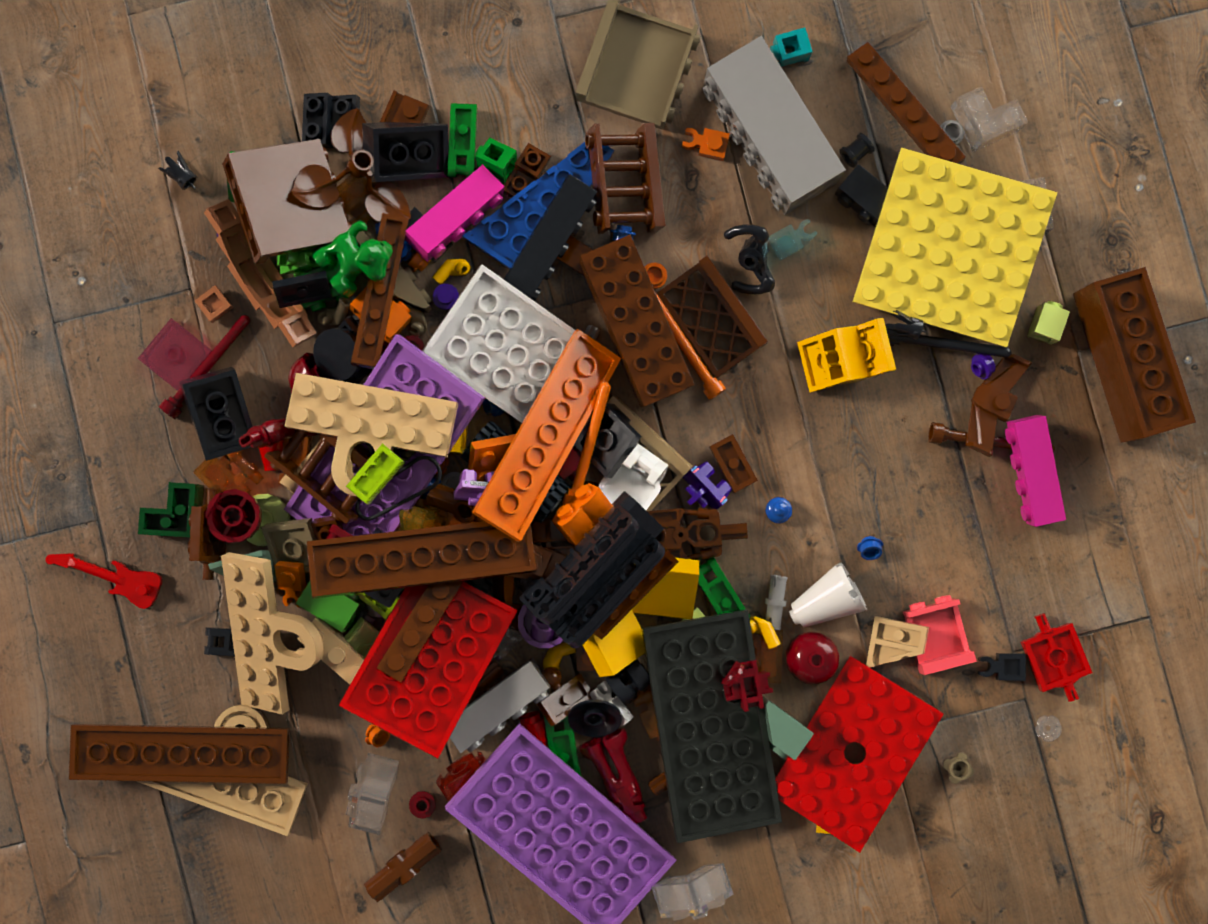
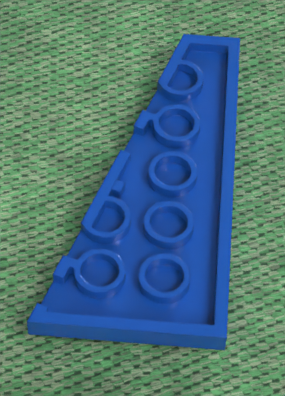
(509, 227)

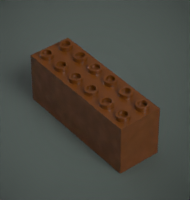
(635, 321)
(1133, 356)

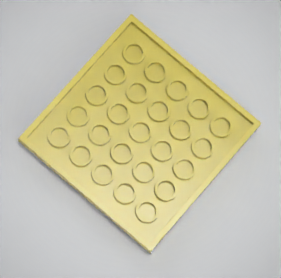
(954, 247)

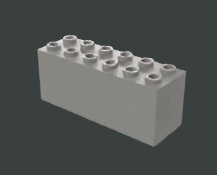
(772, 126)

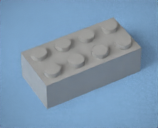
(499, 703)

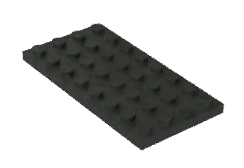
(710, 748)

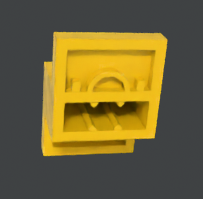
(846, 355)

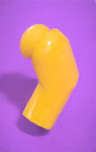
(451, 267)
(556, 653)

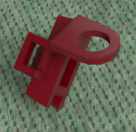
(742, 686)

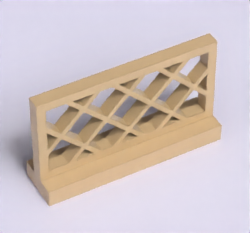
(656, 445)

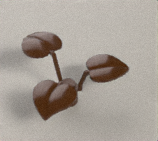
(317, 189)

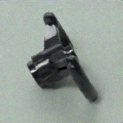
(753, 258)

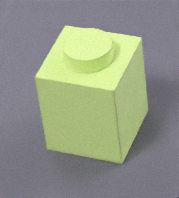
(1048, 322)

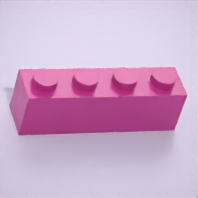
(455, 213)
(1035, 470)

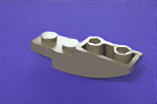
(405, 288)

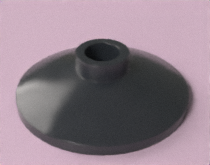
(594, 718)

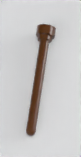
(939, 433)

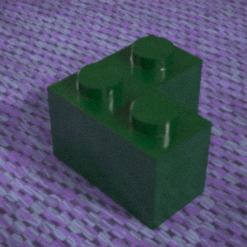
(174, 519)

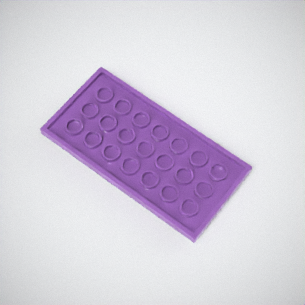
(409, 371)
(560, 831)

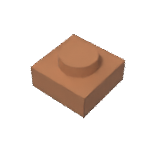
(213, 304)

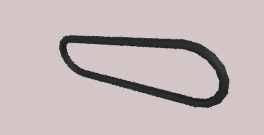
(409, 498)

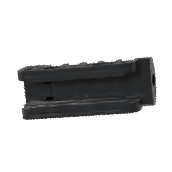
(596, 572)

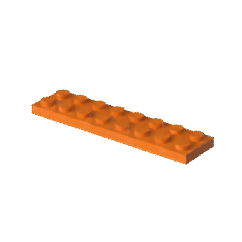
(546, 436)

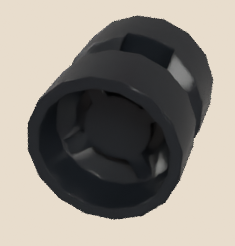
(639, 677)

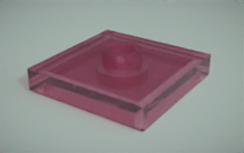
(174, 354)

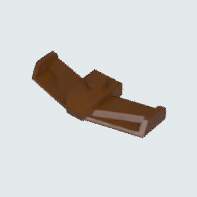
(994, 402)

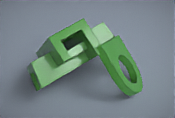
(297, 262)

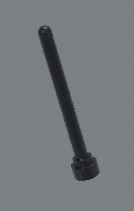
(951, 344)

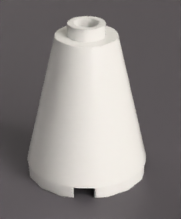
(828, 599)

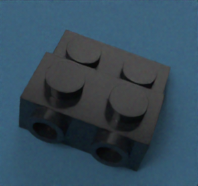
(614, 441)

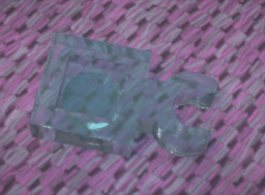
(788, 241)

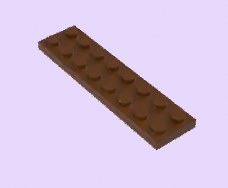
(416, 558)
(179, 753)

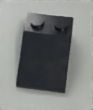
(406, 150)
(217, 411)

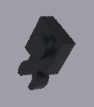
(1007, 666)

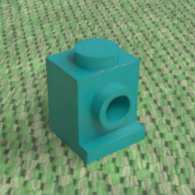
(796, 41)

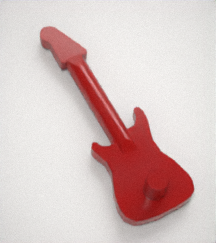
(138, 587)

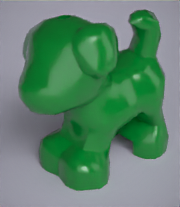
(369, 258)

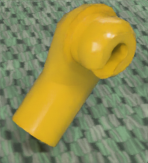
(766, 629)

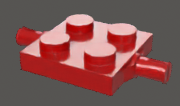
(1056, 657)

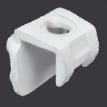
(637, 476)

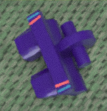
(703, 489)

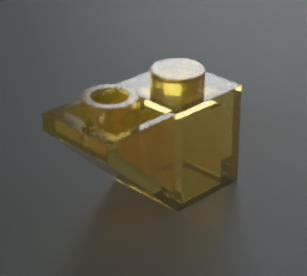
(421, 518)

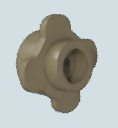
(960, 760)

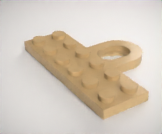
(369, 416)
(256, 634)
(257, 803)

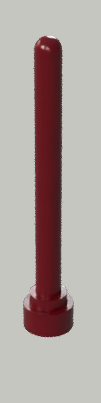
(173, 404)

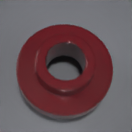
(422, 796)

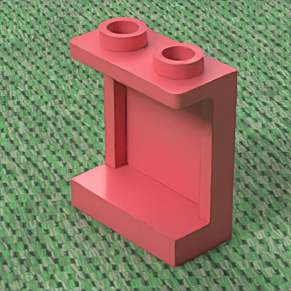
(946, 637)

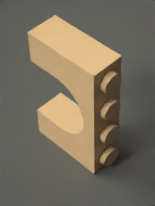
(337, 651)

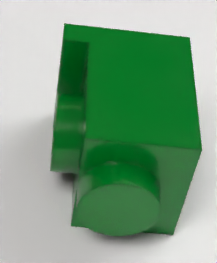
(497, 159)

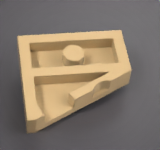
(895, 641)

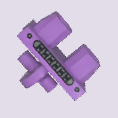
(470, 488)

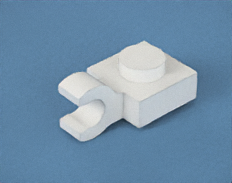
(606, 695)

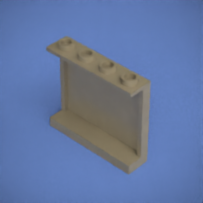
(637, 65)

